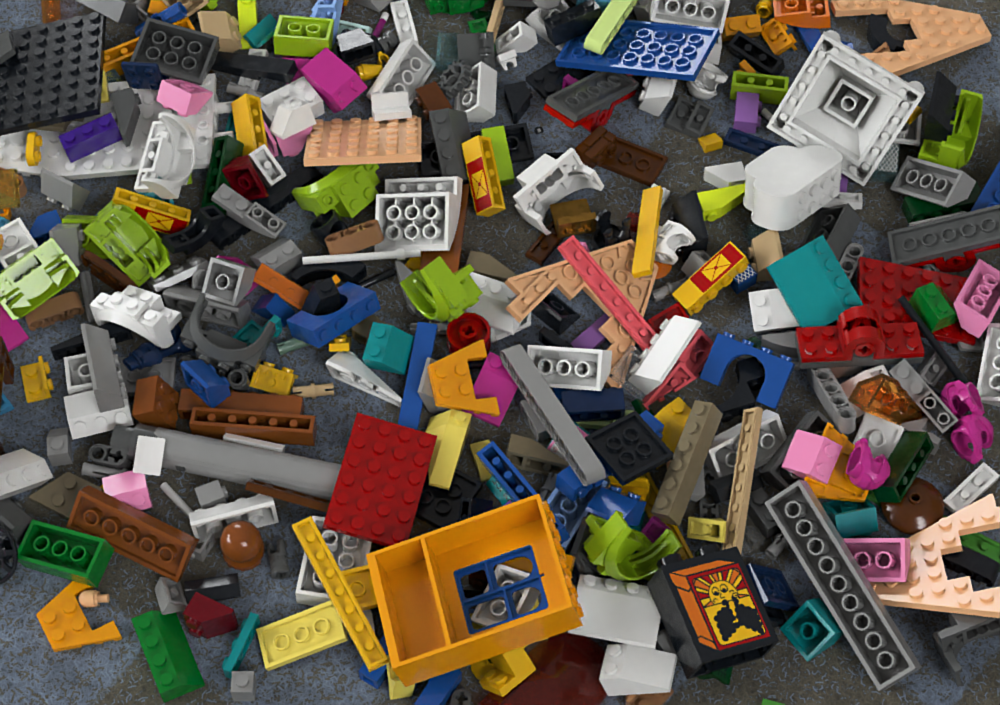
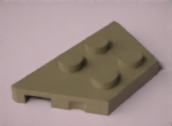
(61, 494)

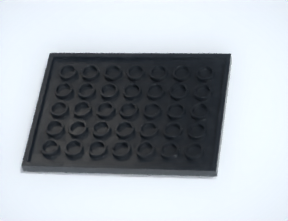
(53, 73)

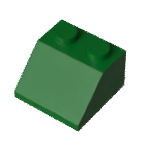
(934, 307)

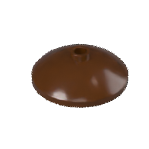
(912, 515)

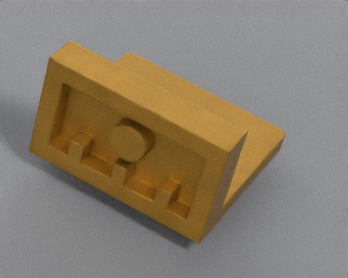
(573, 218)

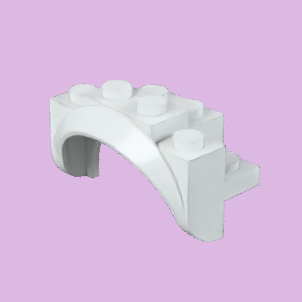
(167, 164)
(139, 312)

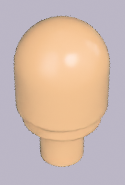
(91, 598)

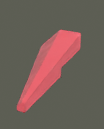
(685, 369)

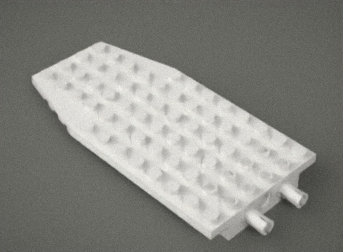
(116, 158)

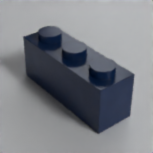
(594, 405)

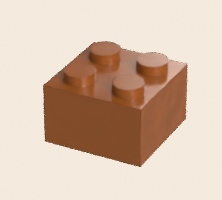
(155, 403)

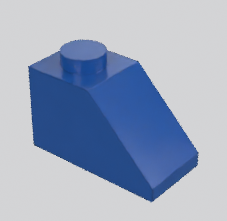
(42, 225)

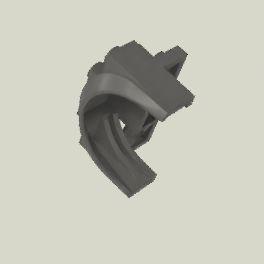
(220, 349)
(962, 631)

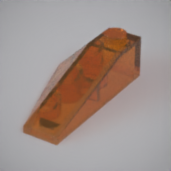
(885, 399)

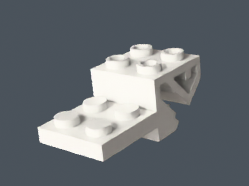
(16, 242)

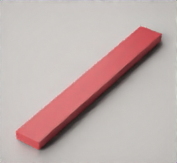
(607, 292)

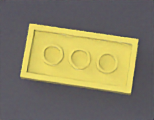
(301, 635)

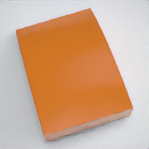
(803, 13)

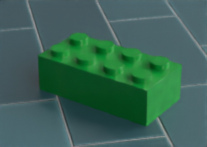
(64, 553)

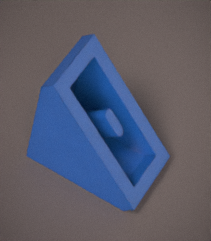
(273, 304)

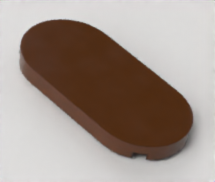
(106, 272)

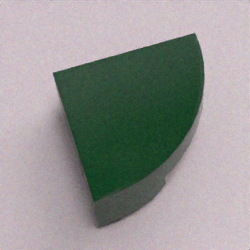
(476, 14)
(639, 407)

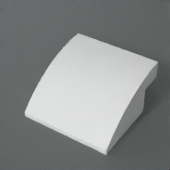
(419, 213)

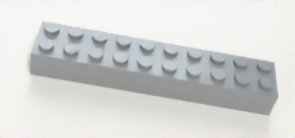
(842, 585)

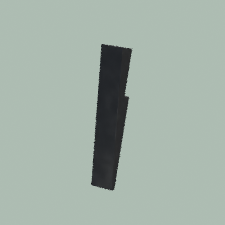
(255, 66)
(76, 344)

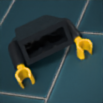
(357, 46)

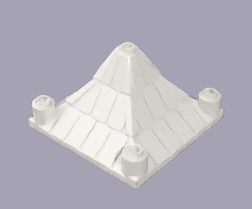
(846, 106)

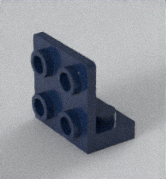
(143, 75)

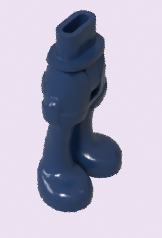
(149, 354)

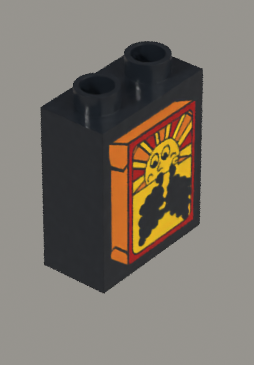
(711, 610)

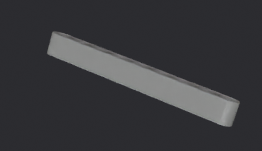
(552, 415)

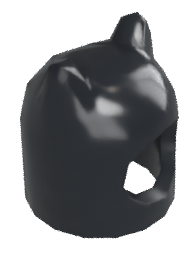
(326, 225)

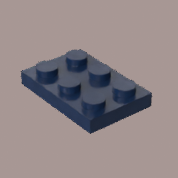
(772, 587)

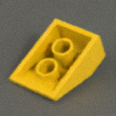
(674, 419)

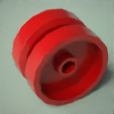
(466, 331)

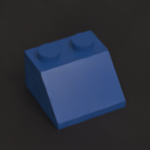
(205, 382)
(612, 498)

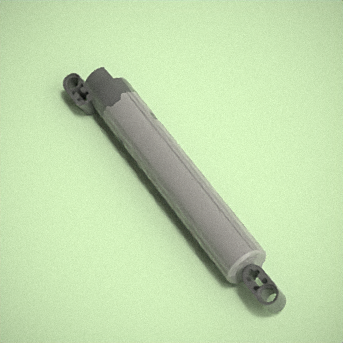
(222, 460)

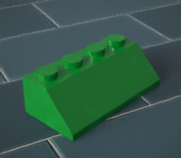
(168, 654)

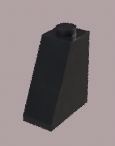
(322, 298)

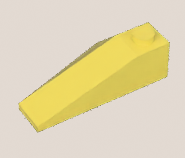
(451, 432)

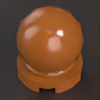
(242, 545)

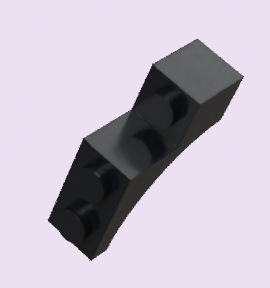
(346, 271)
(749, 377)

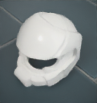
(706, 82)

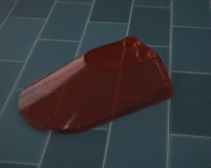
(564, 674)

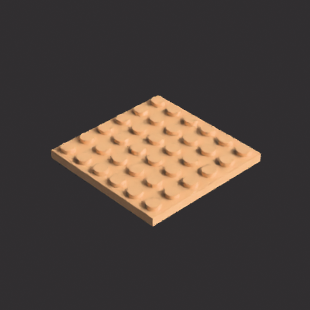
(364, 142)

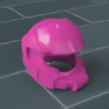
(962, 398)
(974, 430)
(864, 470)

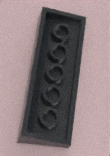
(518, 144)

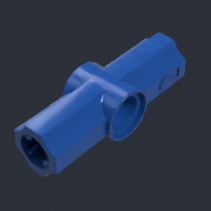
(170, 15)

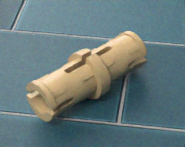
(314, 390)

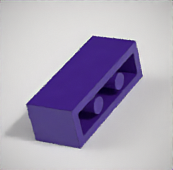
(90, 137)

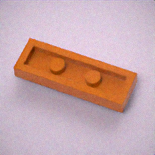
(281, 285)

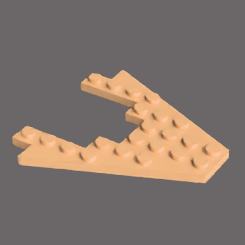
(938, 31)
(616, 263)
(927, 580)

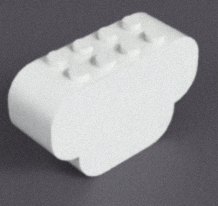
(791, 184)

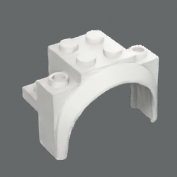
(549, 182)

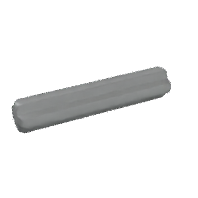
(88, 293)

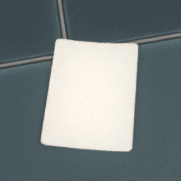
(149, 455)

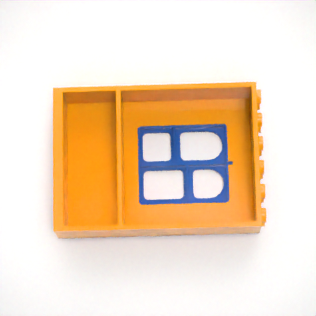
(425, 602)

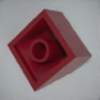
(244, 178)
(208, 617)

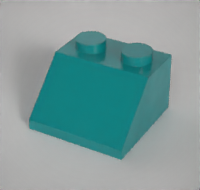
(388, 349)
(852, 517)
(812, 629)

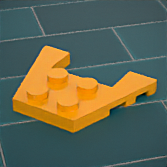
(453, 382)
(839, 484)
(67, 625)

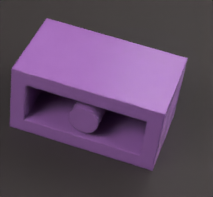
(746, 112)

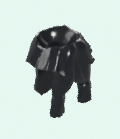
(610, 233)

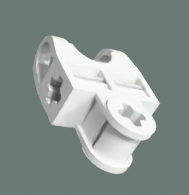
(669, 239)

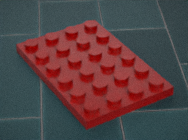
(884, 282)
(380, 481)

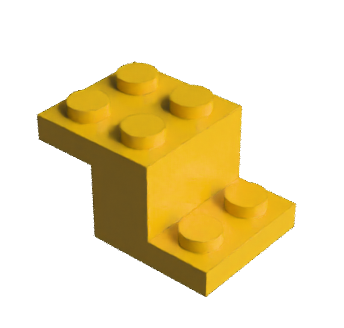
(509, 671)

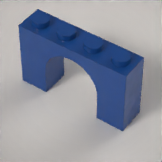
(356, 305)
(727, 349)
(436, 691)

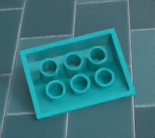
(814, 284)

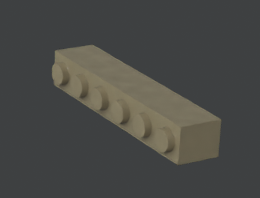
(687, 463)

